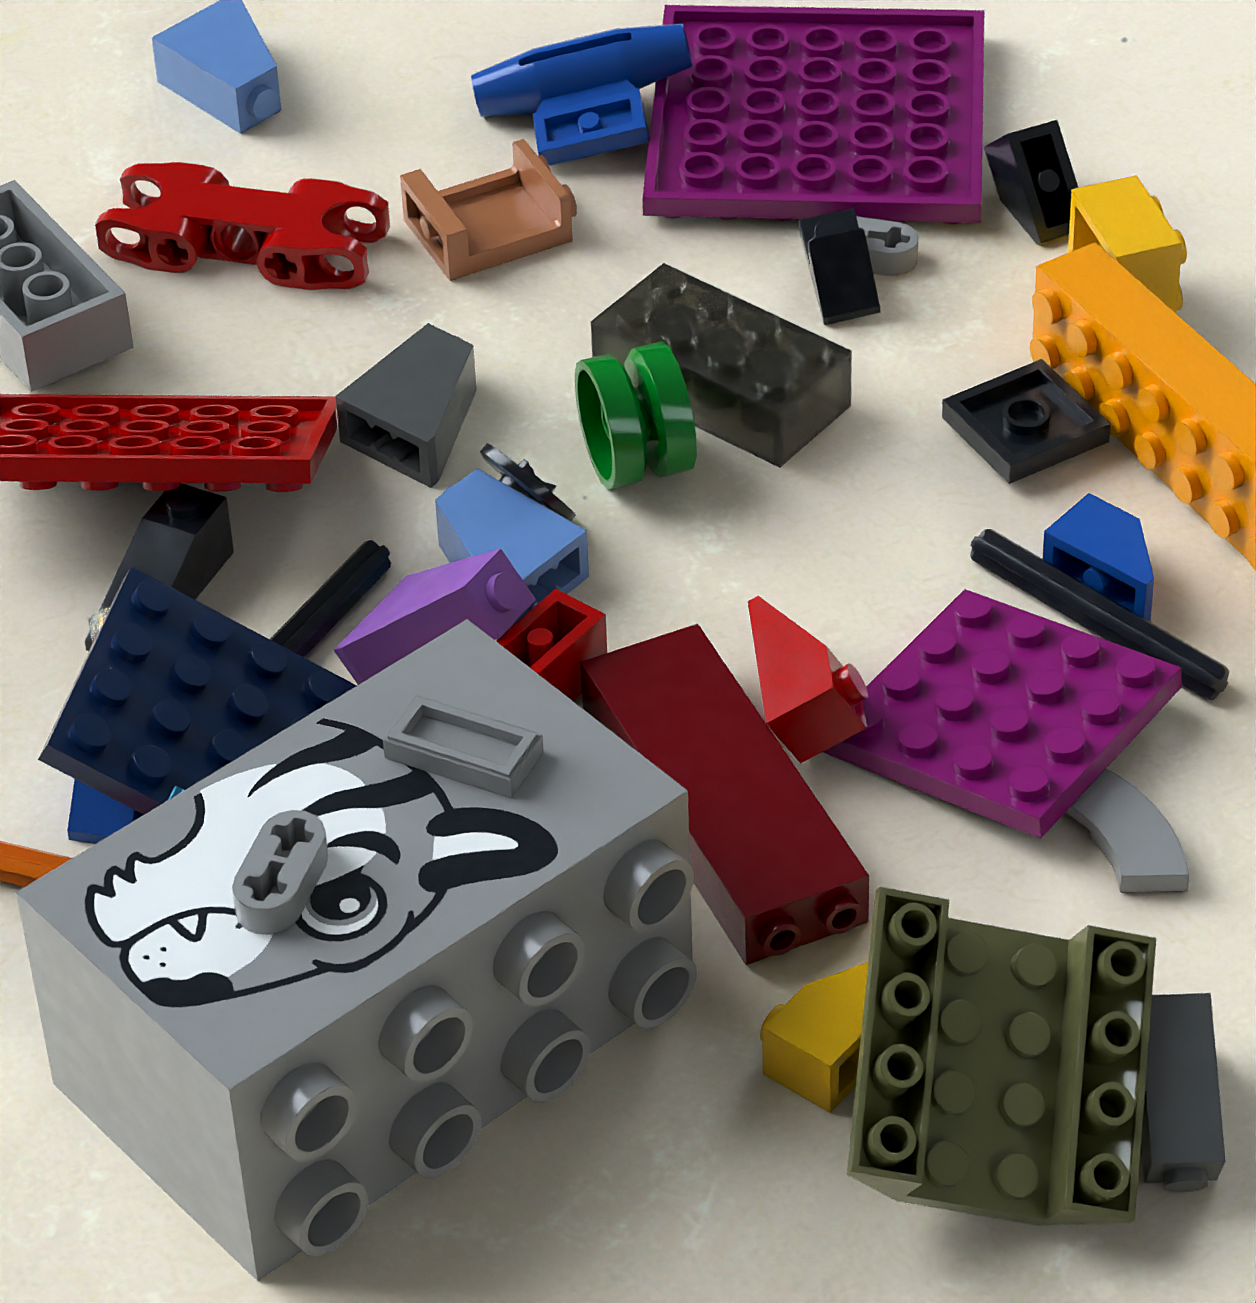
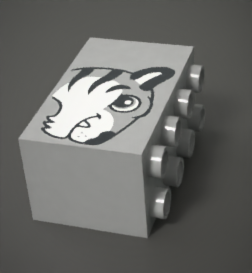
(424, 990)

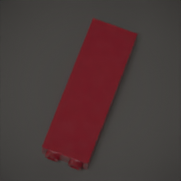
(756, 830)

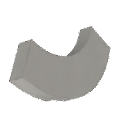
(1132, 836)

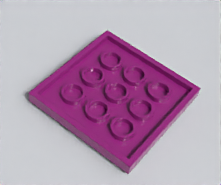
(1006, 712)

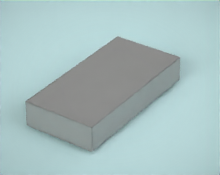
(463, 746)

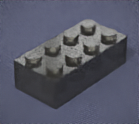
(743, 367)

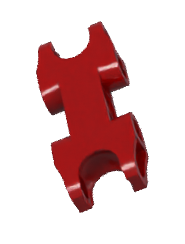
(275, 230)

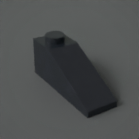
(178, 542)

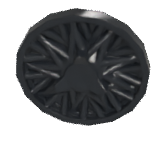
(523, 479)

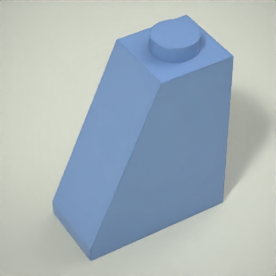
(220, 65)
(489, 515)

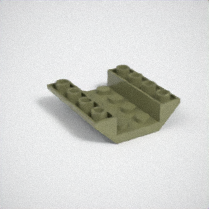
(1001, 1066)

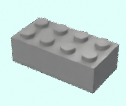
(53, 297)

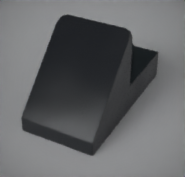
(839, 266)

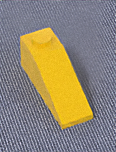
(817, 1037)

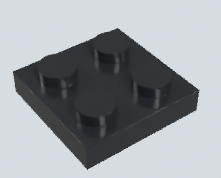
(1025, 421)

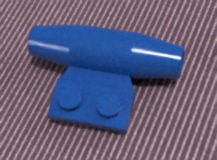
(584, 88)

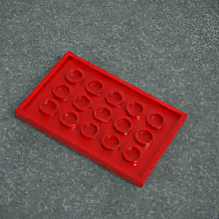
(164, 440)

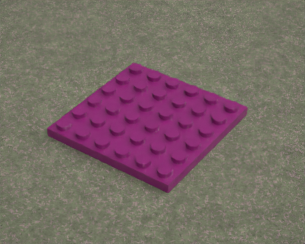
(820, 115)

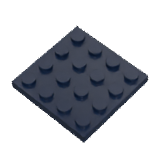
(176, 696)

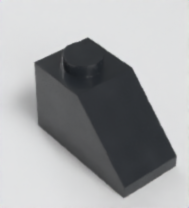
(1034, 179)

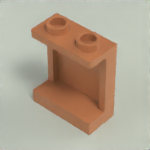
(490, 216)

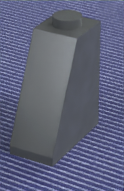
(411, 404)
(1182, 1096)

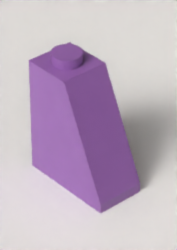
(431, 603)

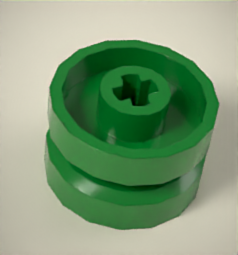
(635, 415)

